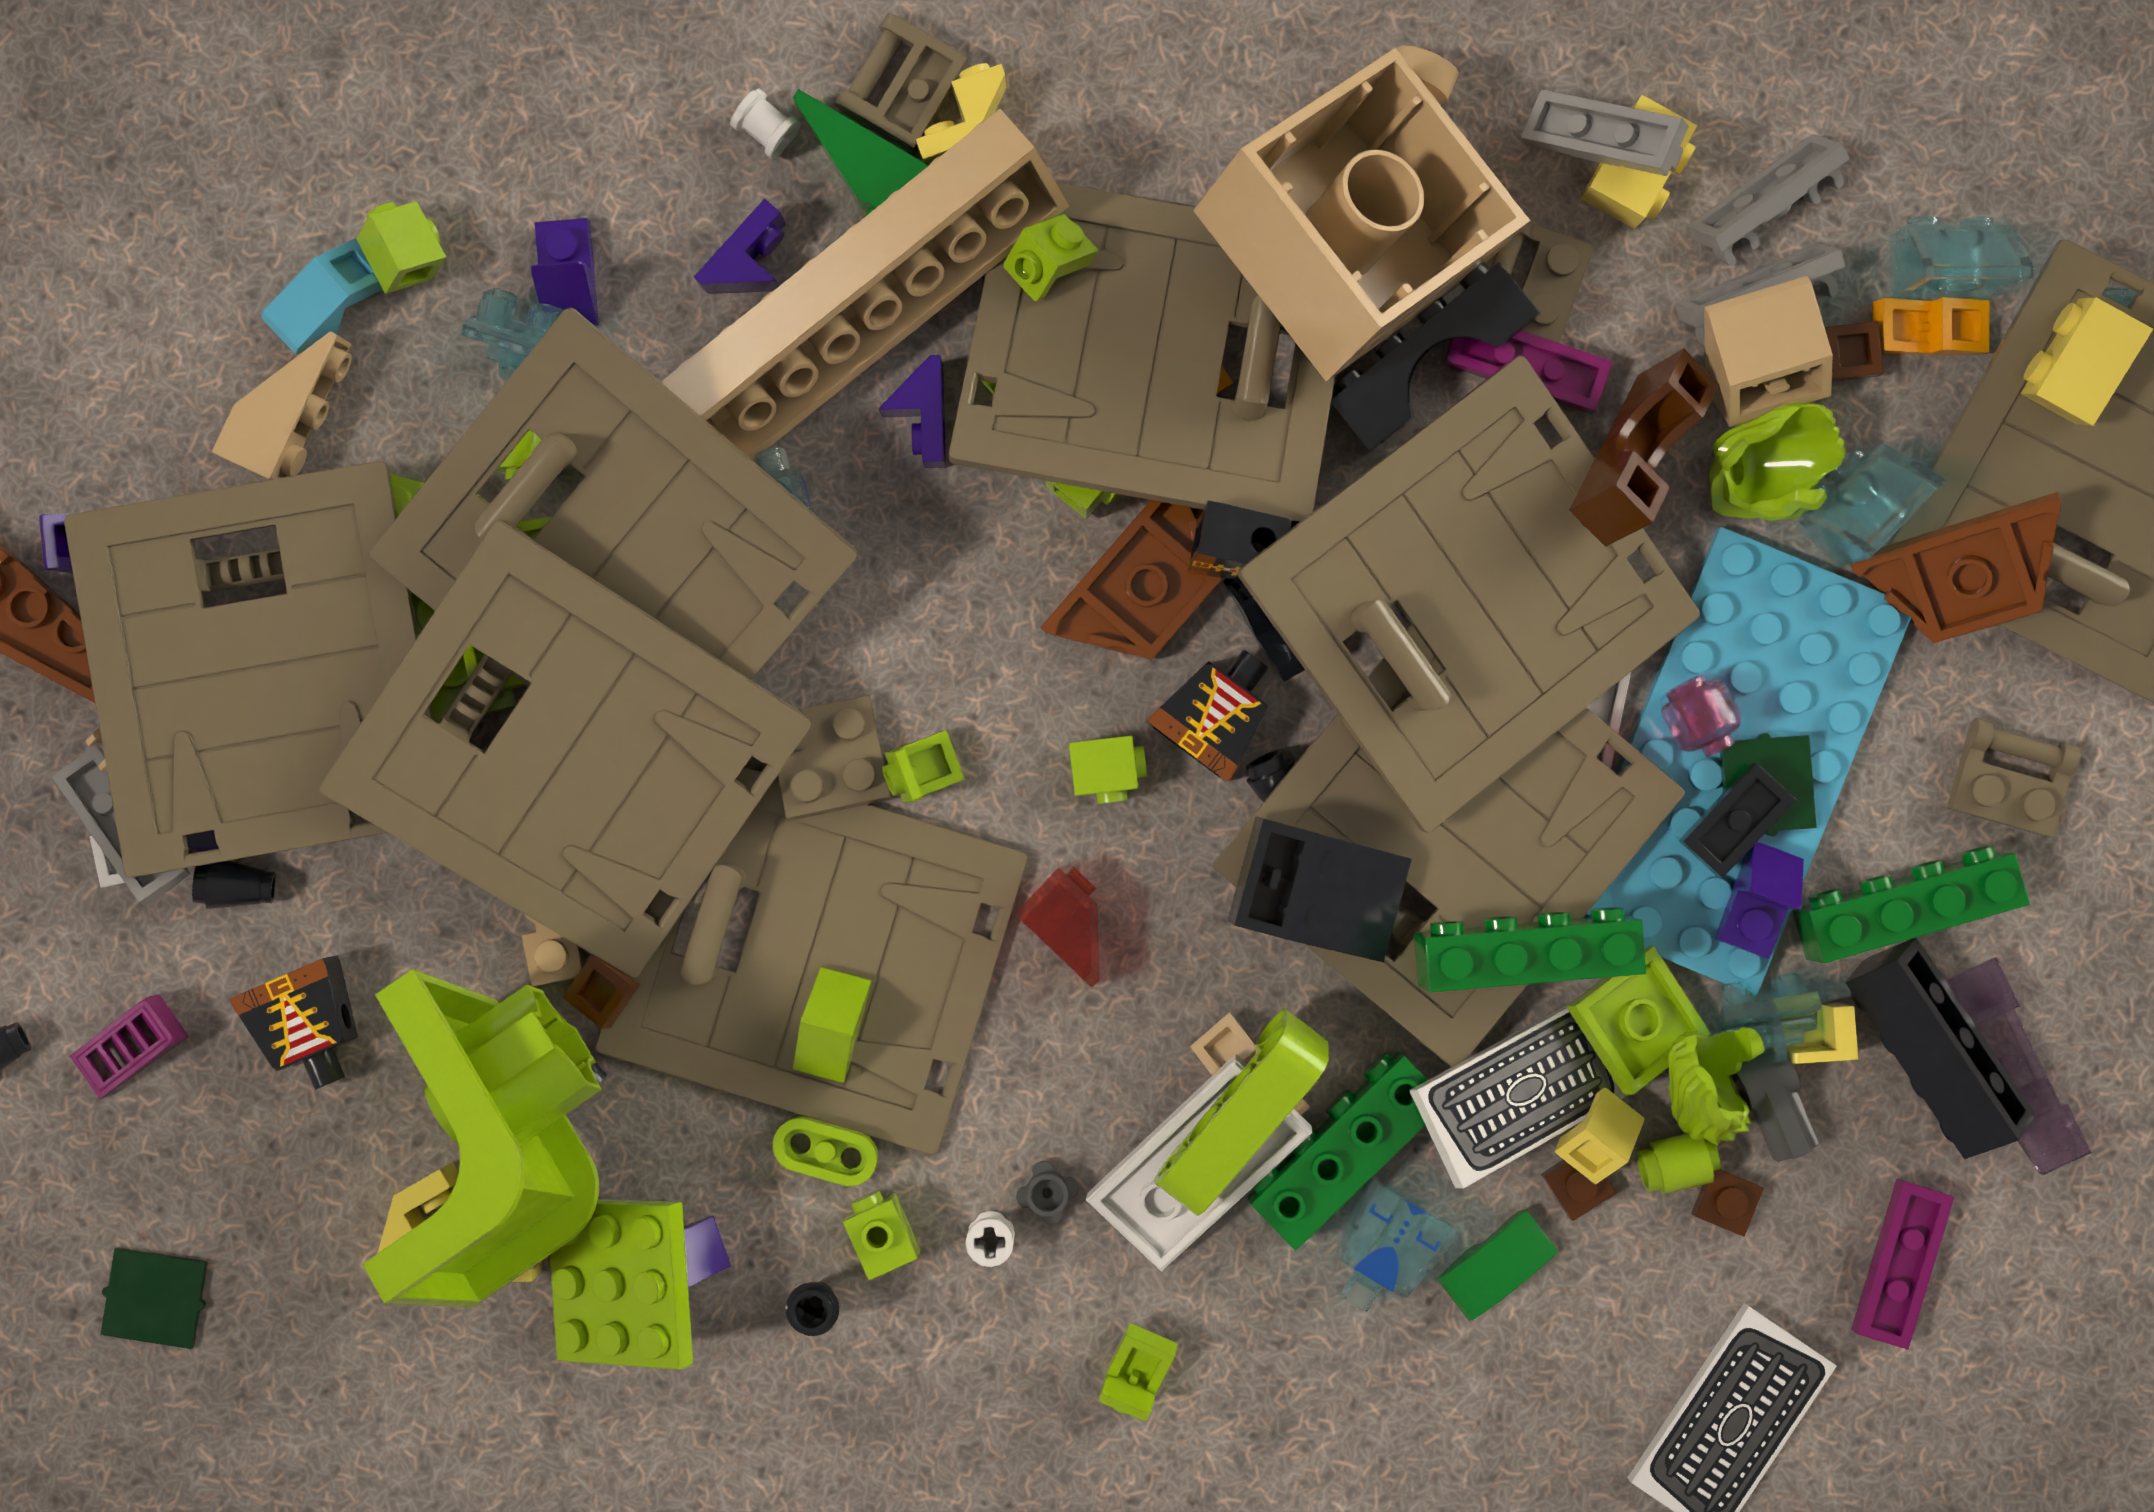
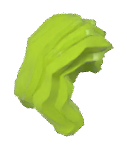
(1775, 463)
(1701, 1085)

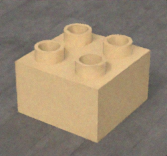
(1359, 213)

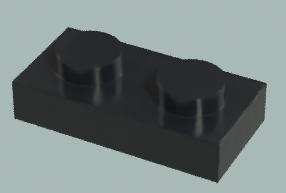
(1737, 820)

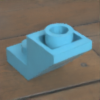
(319, 295)

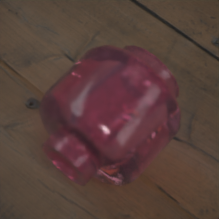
(1701, 715)

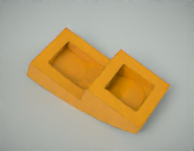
(1933, 326)

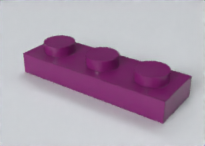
(1567, 373)
(1902, 1264)

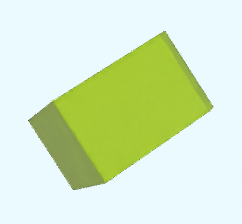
(831, 1024)

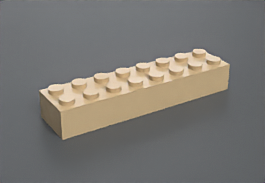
(870, 287)

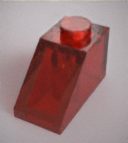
(1066, 920)

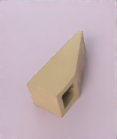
(277, 416)

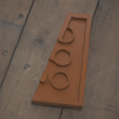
(41, 628)

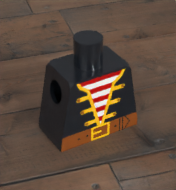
(1226, 535)
(1215, 714)
(301, 1019)

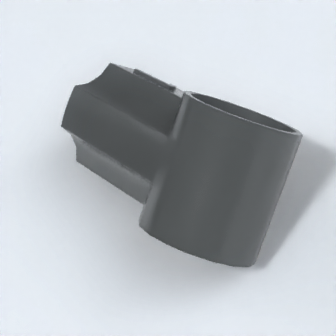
(1774, 1099)

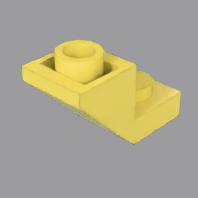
(977, 99)
(427, 1193)

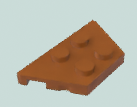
(1971, 570)
(1138, 587)

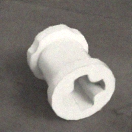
(765, 123)
(978, 1249)

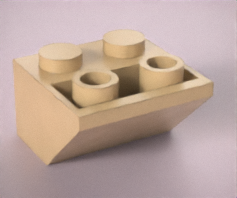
(1767, 350)

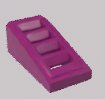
(161, 1022)

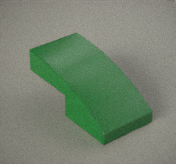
(1497, 1265)

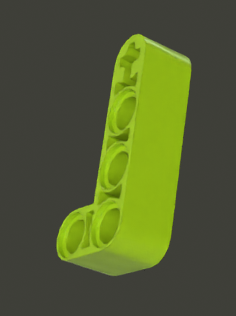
(1246, 1114)

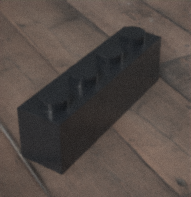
(1940, 1049)

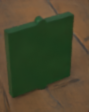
(1788, 763)
(154, 1298)

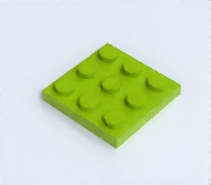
(624, 1288)

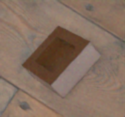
(1855, 351)
(600, 992)
(1574, 1190)
(1728, 1202)

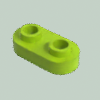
(826, 1150)

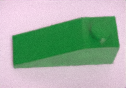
(862, 159)

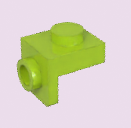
(1047, 253)
(922, 767)
(1137, 1372)

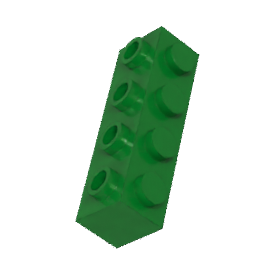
(1910, 906)
(1529, 952)
(1343, 1152)

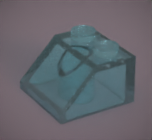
(1957, 259)
(1868, 503)

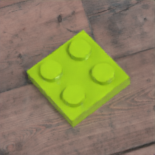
(1636, 1021)

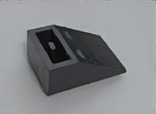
(1319, 890)

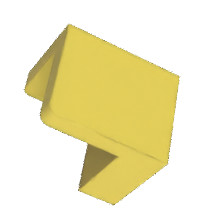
(1832, 1040)
(1603, 1139)

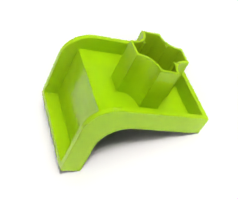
(502, 1092)

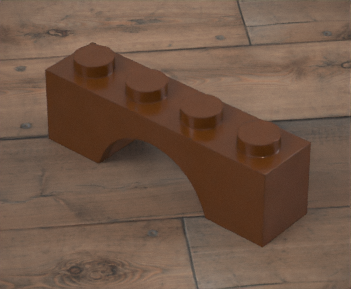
(1622, 485)

